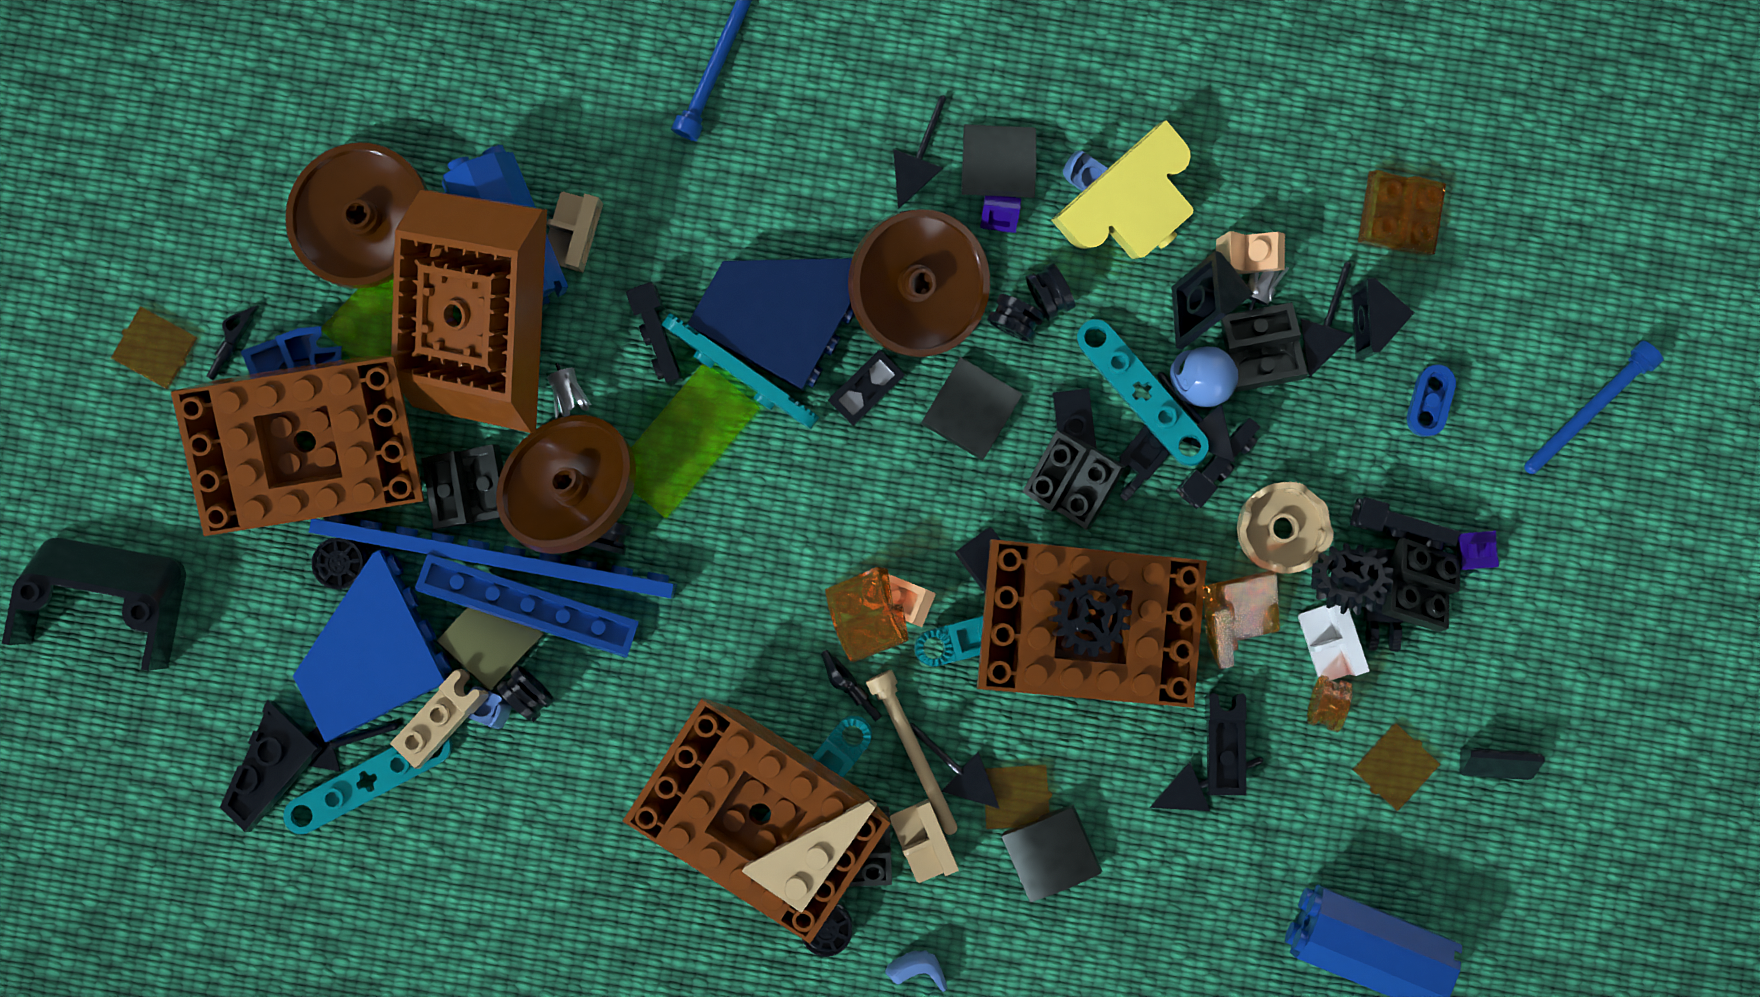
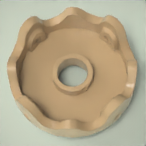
(1309, 522)

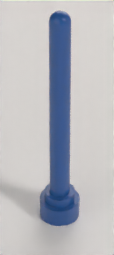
(689, 122)
(1643, 359)

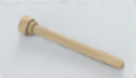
(885, 688)

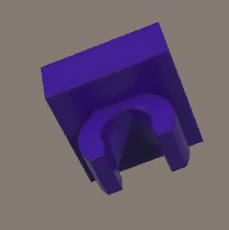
(1000, 213)
(1477, 550)

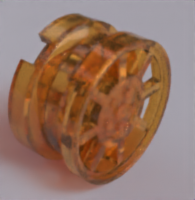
(1329, 703)

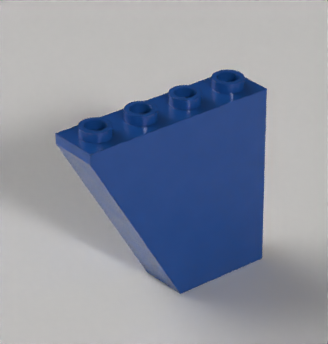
(370, 653)

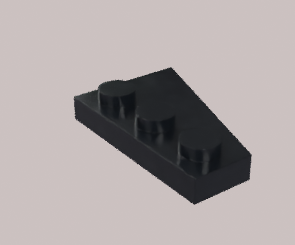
(272, 764)

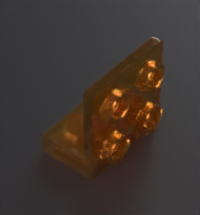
(1239, 611)

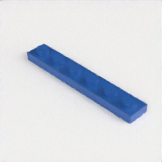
(526, 605)

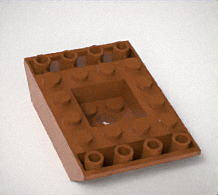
(492, 268)
(247, 454)
(1151, 664)
(704, 799)

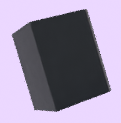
(1206, 297)
(1376, 317)

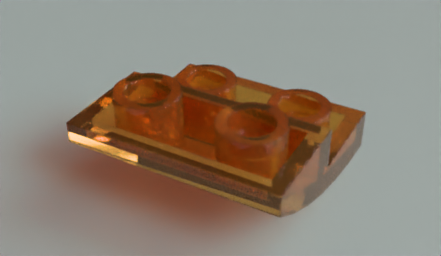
(1401, 213)
(866, 614)

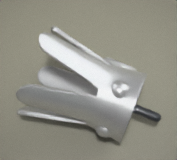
(1264, 287)
(564, 385)

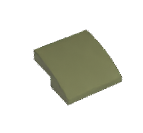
(487, 645)

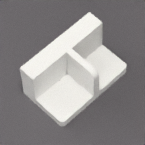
(1333, 642)

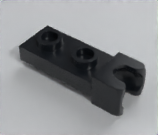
(646, 305)
(1199, 486)
(1374, 516)
(1226, 746)

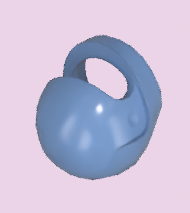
(1206, 378)

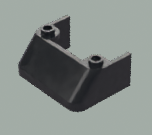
(146, 581)

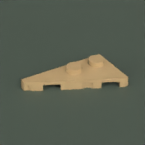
(801, 866)

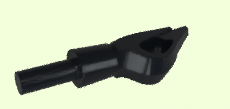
(232, 338)
(843, 680)

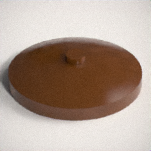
(348, 211)
(919, 282)
(566, 484)

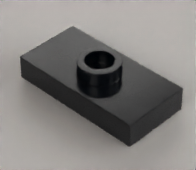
(1074, 414)

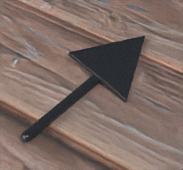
(913, 172)
(1321, 340)
(1213, 426)
(327, 757)
(970, 780)
(1186, 791)

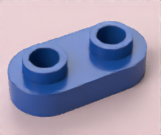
(1432, 402)

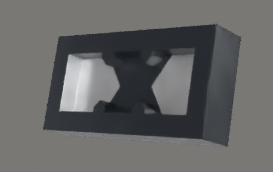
(866, 388)

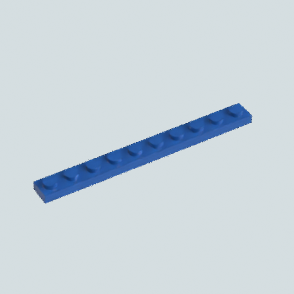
(479, 552)

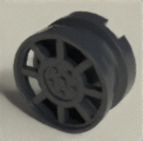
(1050, 291)
(1016, 318)
(615, 539)
(338, 562)
(525, 693)
(833, 934)

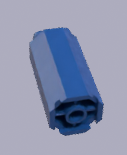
(499, 179)
(1372, 946)

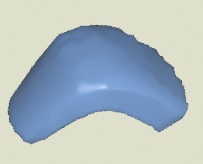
(1082, 170)
(493, 711)
(916, 963)

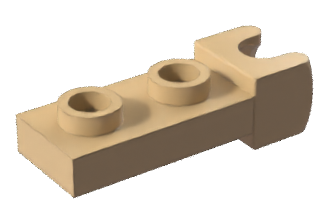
(438, 719)

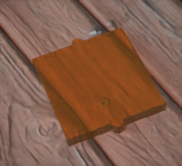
(154, 347)
(1396, 766)
(1020, 795)

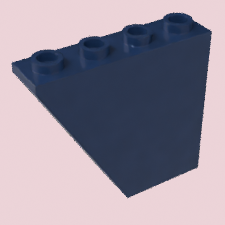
(778, 313)

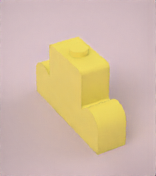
(1132, 198)

